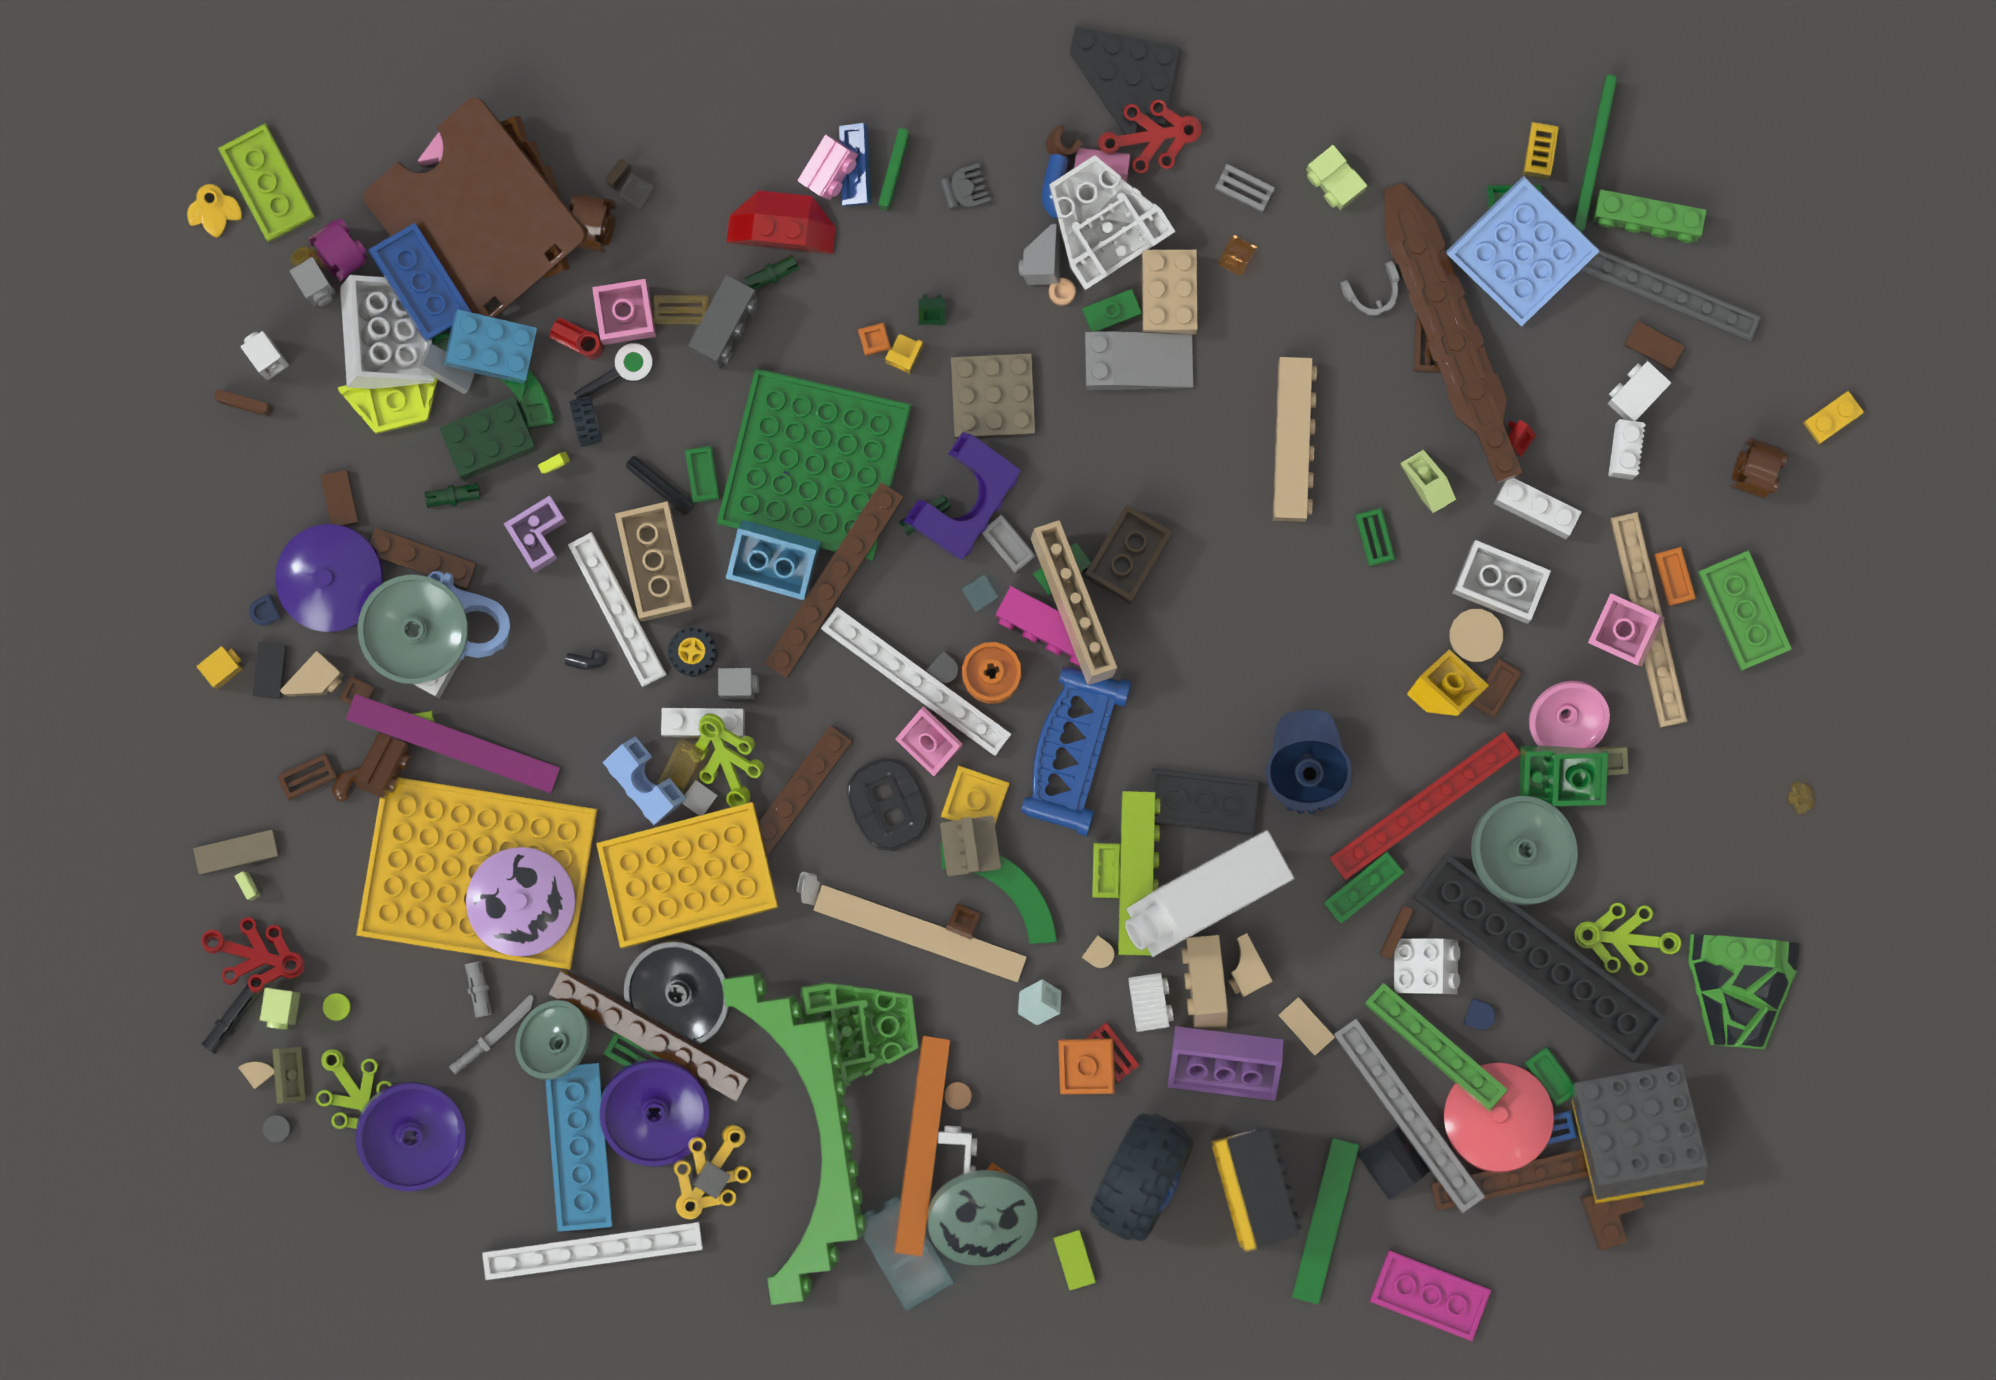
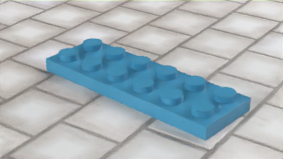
(579, 1150)

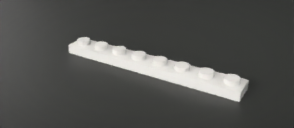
(916, 681)
(592, 1251)

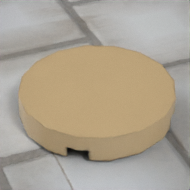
(1476, 635)

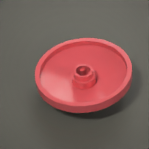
(1508, 1134)

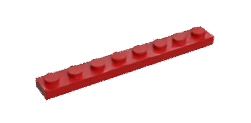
(1424, 805)

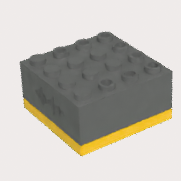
(1639, 1133)

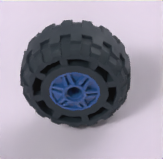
(1142, 1177)

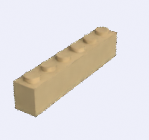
(1293, 439)
(1073, 602)

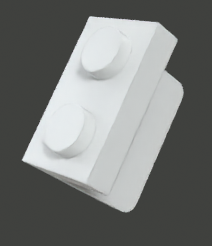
(1426, 966)
(953, 1135)

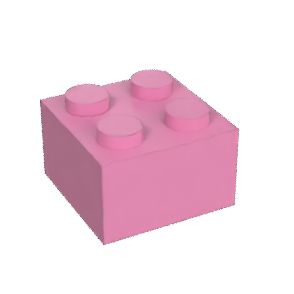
(624, 312)
(1626, 630)

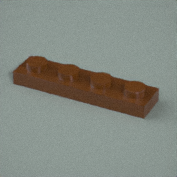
(421, 557)

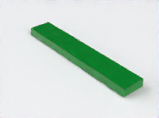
(1594, 152)
(1325, 1221)

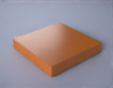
(1087, 1066)

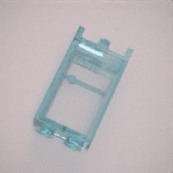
(910, 1276)

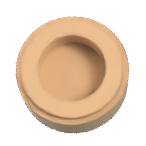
(1062, 293)

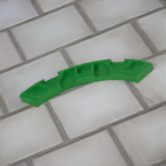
(529, 394)
(1025, 896)

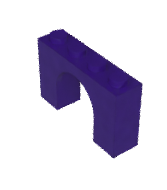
(994, 479)

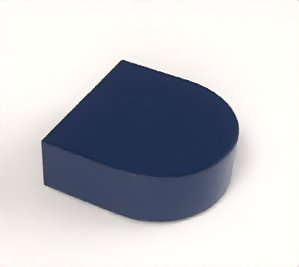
(264, 611)
(1479, 1015)

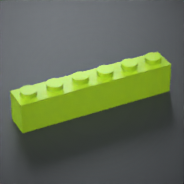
(1136, 859)

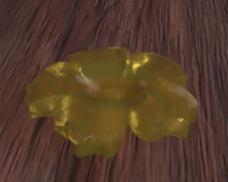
(1801, 797)

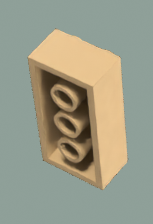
(654, 561)

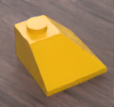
(1447, 686)

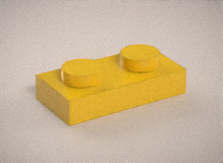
(1833, 417)

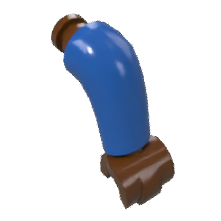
(1056, 165)

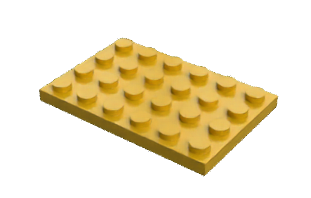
(687, 875)

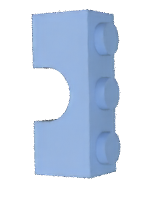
(628, 768)

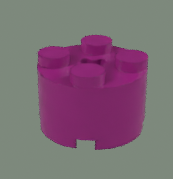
(338, 250)

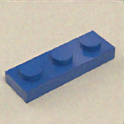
(857, 183)

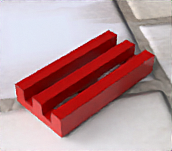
(1097, 1033)

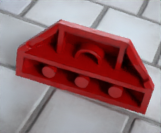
(782, 223)

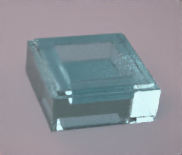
(980, 593)

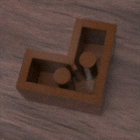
(1605, 1219)

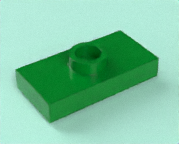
(1112, 311)

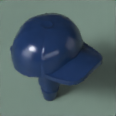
(1308, 762)

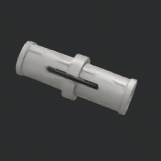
(478, 989)

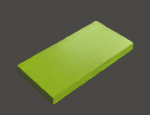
(266, 183)

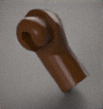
(343, 783)

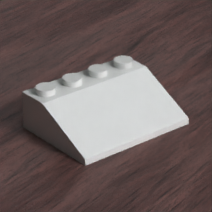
(379, 336)

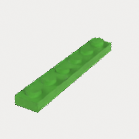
(1436, 1047)

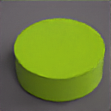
(337, 1007)

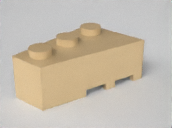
(1205, 983)

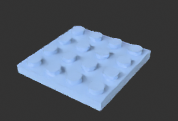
(1522, 251)

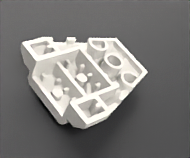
(1104, 220)

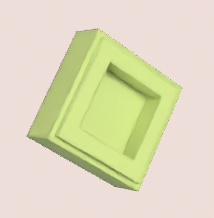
(247, 885)

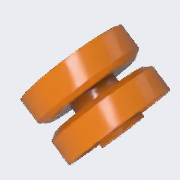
(996, 657)

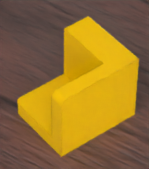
(904, 353)

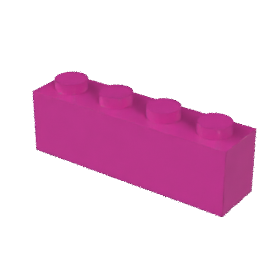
(1036, 622)

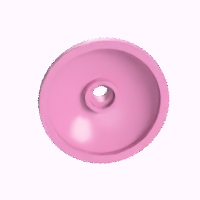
(1582, 724)

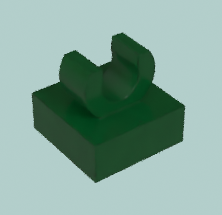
(932, 311)

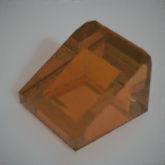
(1236, 255)

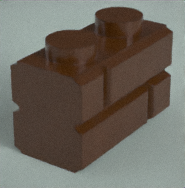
(382, 766)

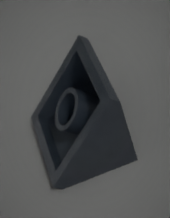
(1394, 1163)

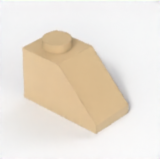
(314, 678)

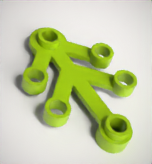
(718, 733)
(1621, 938)
(359, 1097)

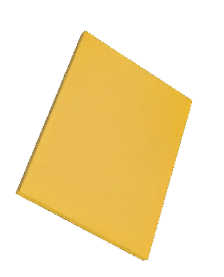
(433, 843)

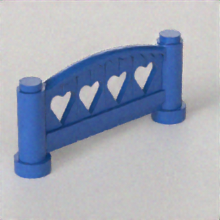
(1068, 807)

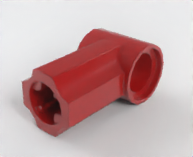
(575, 338)

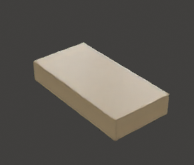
(1306, 1026)

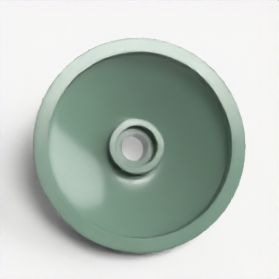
(543, 1033)

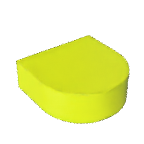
(554, 463)

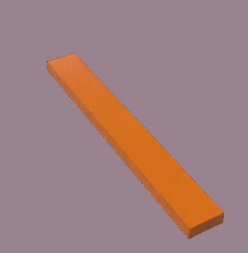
(921, 1146)

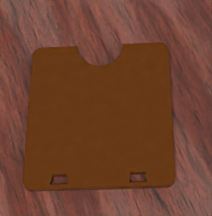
(480, 210)

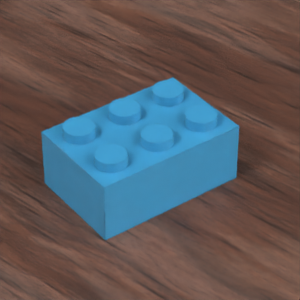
(490, 346)
(773, 559)

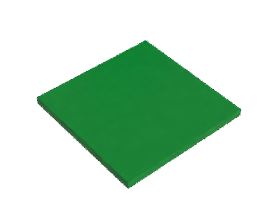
(830, 443)

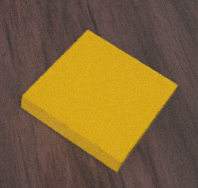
(974, 795)

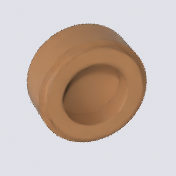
(958, 1095)

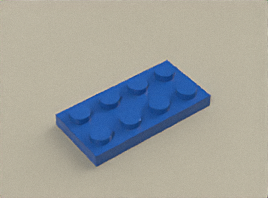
(419, 281)

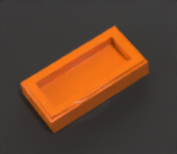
(1674, 576)

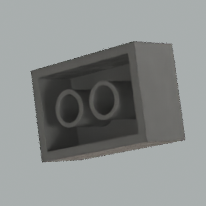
(724, 322)

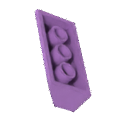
(1225, 1063)

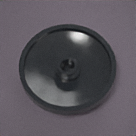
(679, 988)

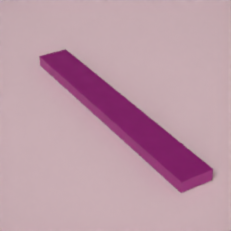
(452, 743)

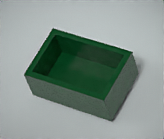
(488, 439)

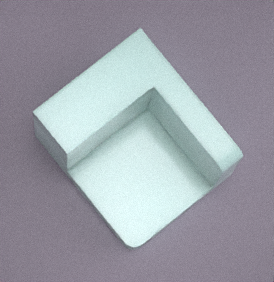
(1039, 1002)

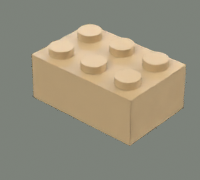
(1169, 291)

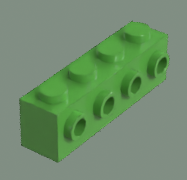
(1649, 216)

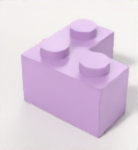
(529, 532)

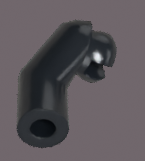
(585, 663)

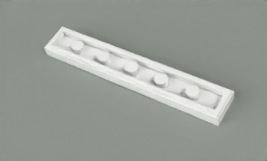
(617, 609)

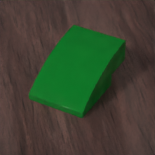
(1564, 775)

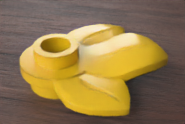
(213, 214)

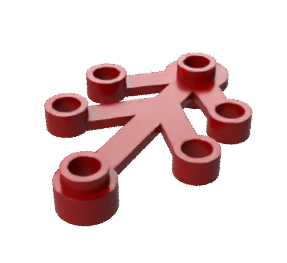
(1154, 135)
(257, 955)

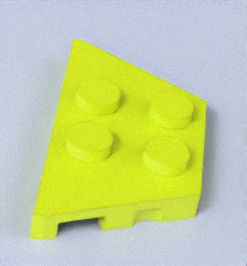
(392, 406)

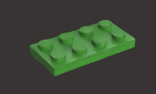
(1744, 610)

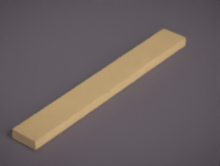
(1643, 592)
(919, 933)

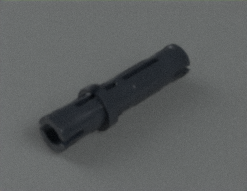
(225, 1025)

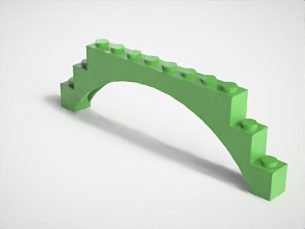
(815, 1056)

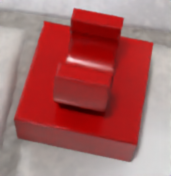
(1520, 436)

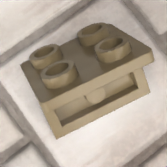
(970, 845)

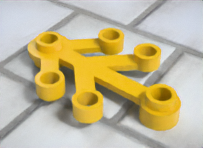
(696, 1194)

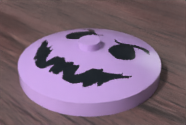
(521, 901)

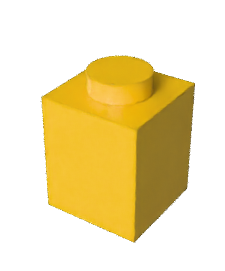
(220, 666)

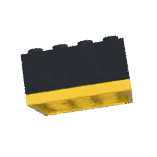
(1256, 1188)

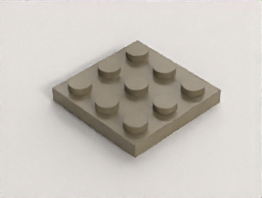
(993, 395)

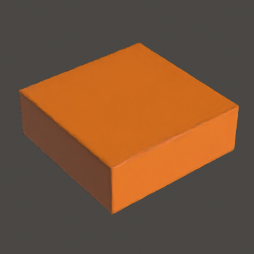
(874, 339)

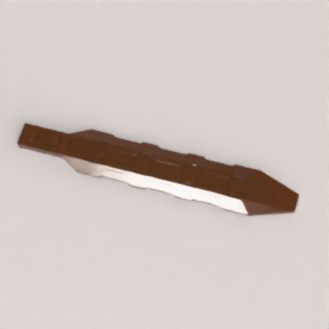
(1449, 327)

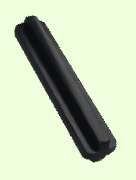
(660, 485)

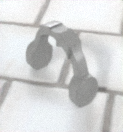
(1350, 296)

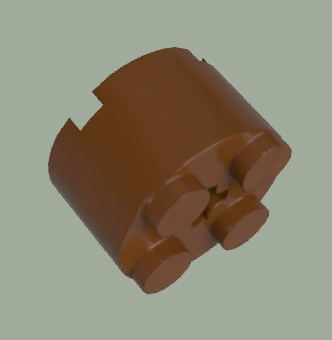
(596, 219)
(1758, 468)

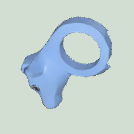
(475, 602)

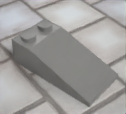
(1138, 360)

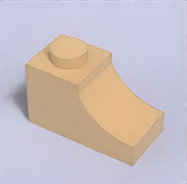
(1250, 971)

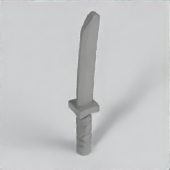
(493, 1036)

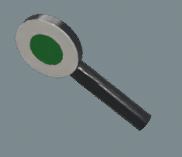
(631, 362)

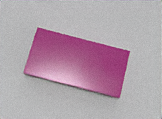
(1430, 1295)

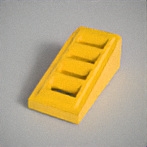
(1538, 171)

